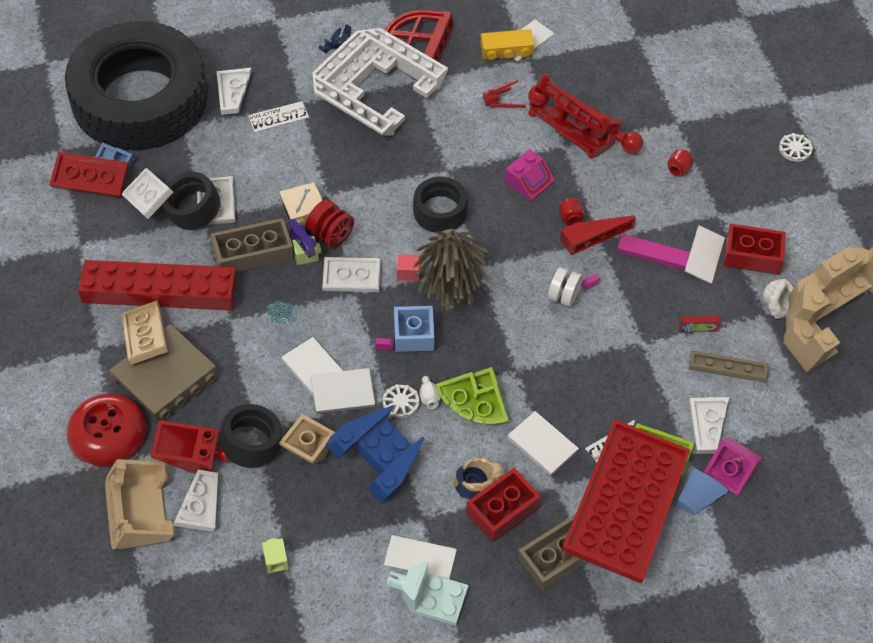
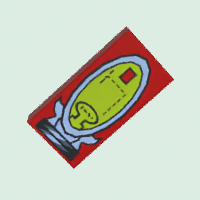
(699, 324)

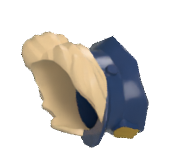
(476, 476)

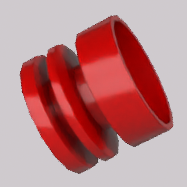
(329, 223)

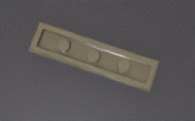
(728, 366)

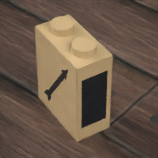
(299, 202)

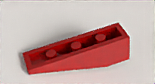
(590, 233)

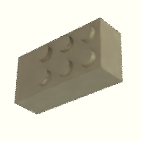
(252, 245)
(545, 559)

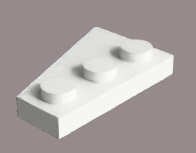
(232, 88)
(707, 422)
(199, 505)

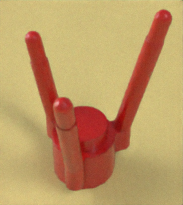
(491, 96)

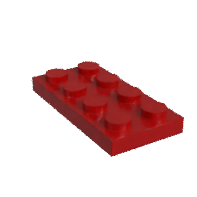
(89, 174)

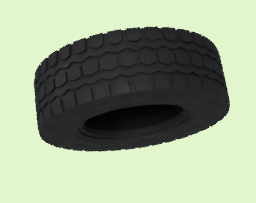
(144, 121)

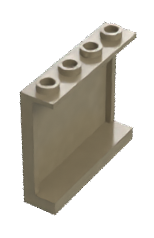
(168, 378)

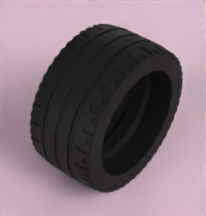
(440, 187)
(199, 214)
(251, 416)

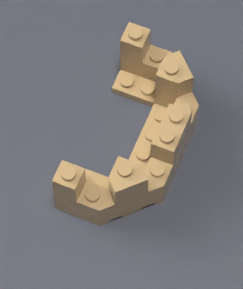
(818, 295)

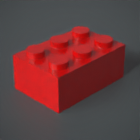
(754, 249)
(503, 504)

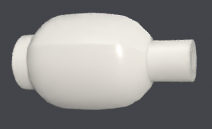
(429, 393)

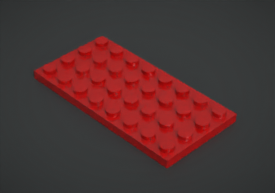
(626, 501)

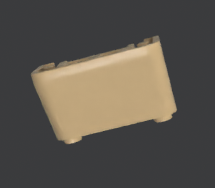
(137, 504)

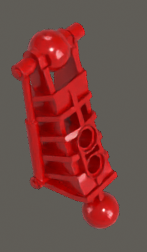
(590, 130)

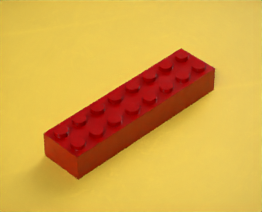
(149, 282)

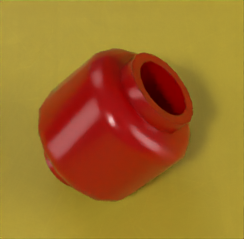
(680, 162)
(571, 211)

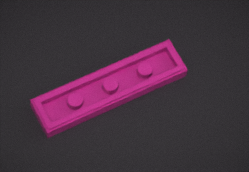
(653, 251)

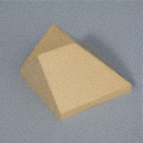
(307, 439)

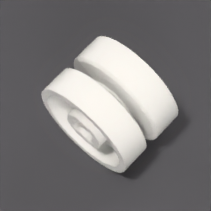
(565, 286)

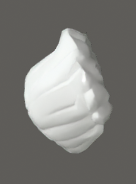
(776, 297)

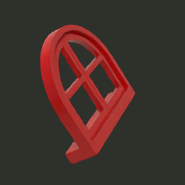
(437, 39)

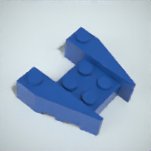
(380, 446)

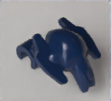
(337, 39)

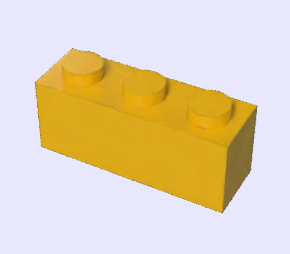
(507, 44)

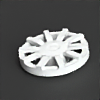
(795, 147)
(401, 401)

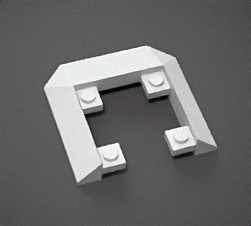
(356, 58)

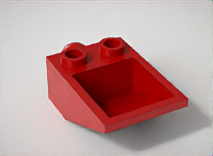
(183, 443)

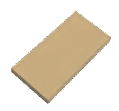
(144, 332)

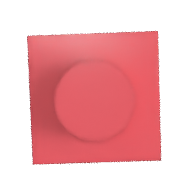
(405, 267)

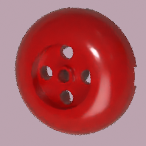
(112, 445)

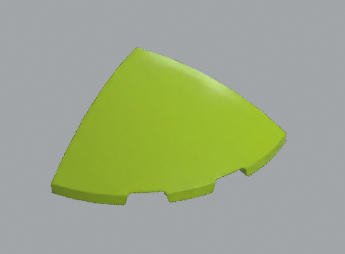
(475, 397)

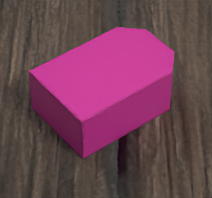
(590, 282)
(384, 344)

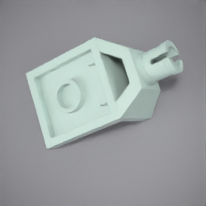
(430, 594)

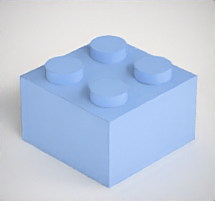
(414, 328)

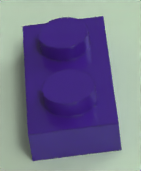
(304, 241)

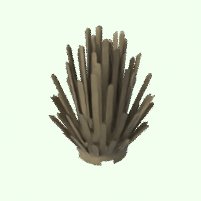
(450, 256)

